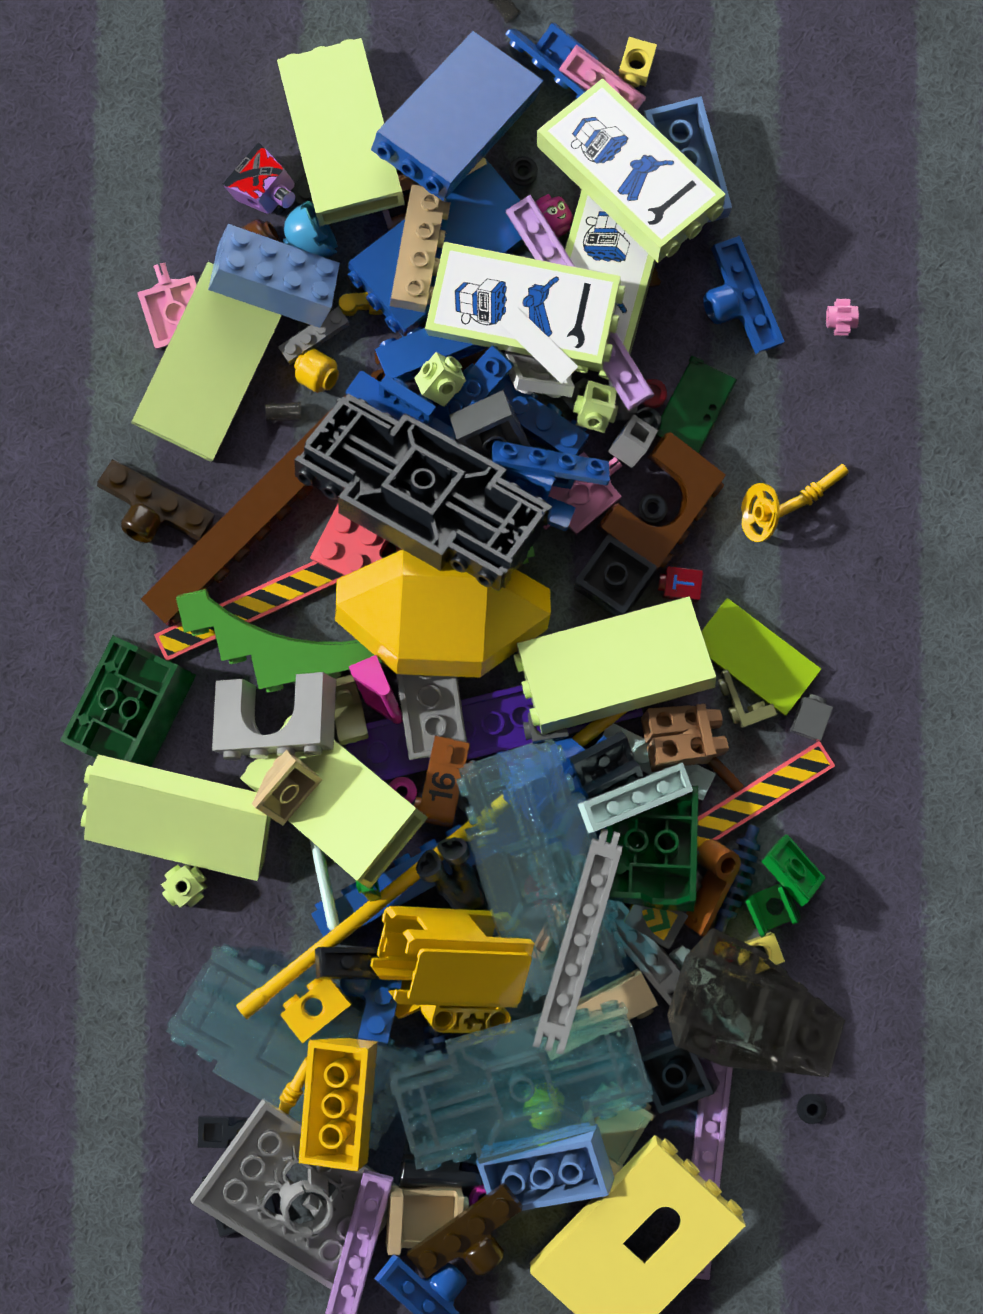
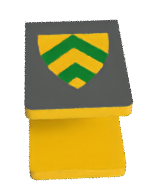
(656, 923)

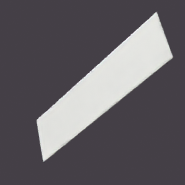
(538, 345)

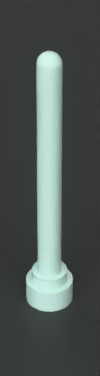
(325, 886)

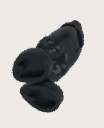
(461, 887)

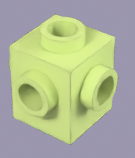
(440, 378)
(596, 407)
(194, 881)

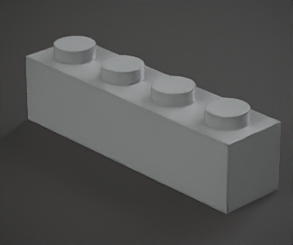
(314, 336)

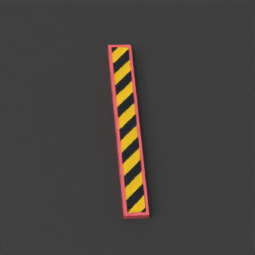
(253, 605)
(763, 793)

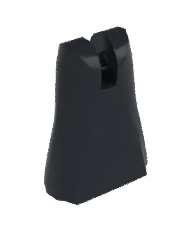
(447, 1175)

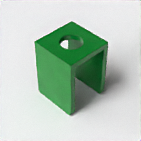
(763, 918)

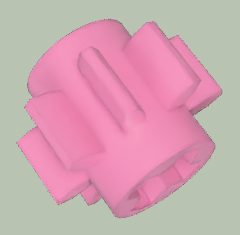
(842, 317)

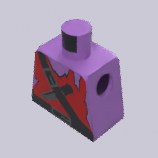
(261, 182)

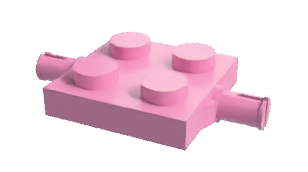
(165, 304)
(588, 499)

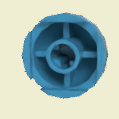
(305, 233)

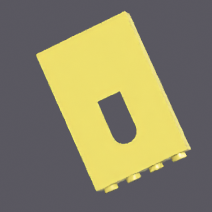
(600, 1275)

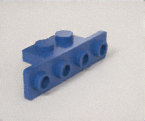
(550, 52)
(479, 383)
(396, 399)
(562, 466)
(540, 486)

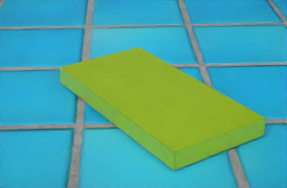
(757, 657)

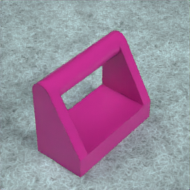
(376, 688)

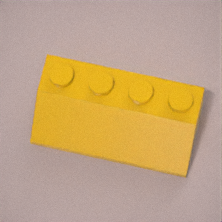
(338, 1103)

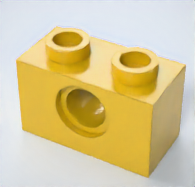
(306, 1024)

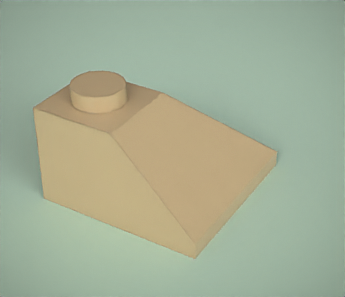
(285, 787)

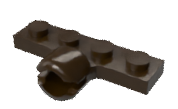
(152, 505)
(469, 1235)

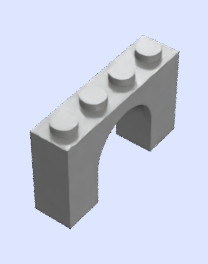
(307, 730)

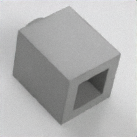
(632, 441)

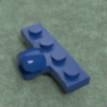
(742, 297)
(379, 1006)
(419, 1294)

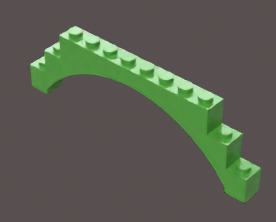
(273, 655)

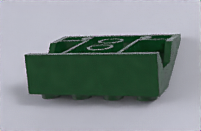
(128, 704)
(658, 856)

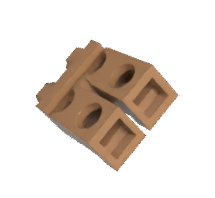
(682, 735)

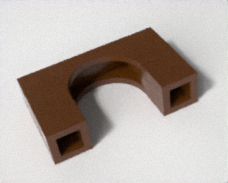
(697, 482)

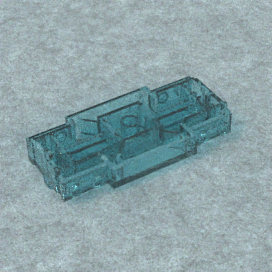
(533, 854)
(263, 1050)
(507, 1097)

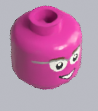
(556, 213)

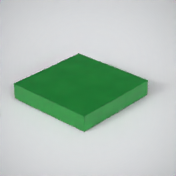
(793, 870)

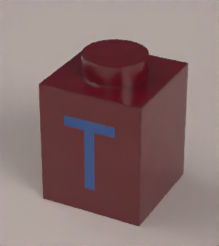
(681, 583)

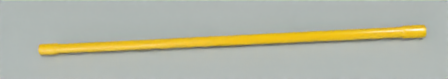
(262, 995)

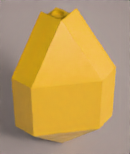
(438, 619)

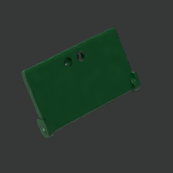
(688, 408)

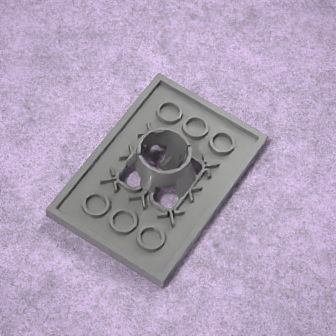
(257, 1168)

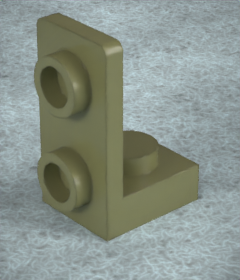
(349, 711)
(757, 711)

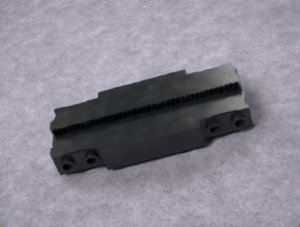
(422, 491)

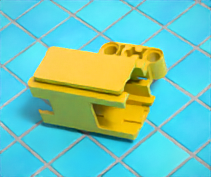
(454, 966)

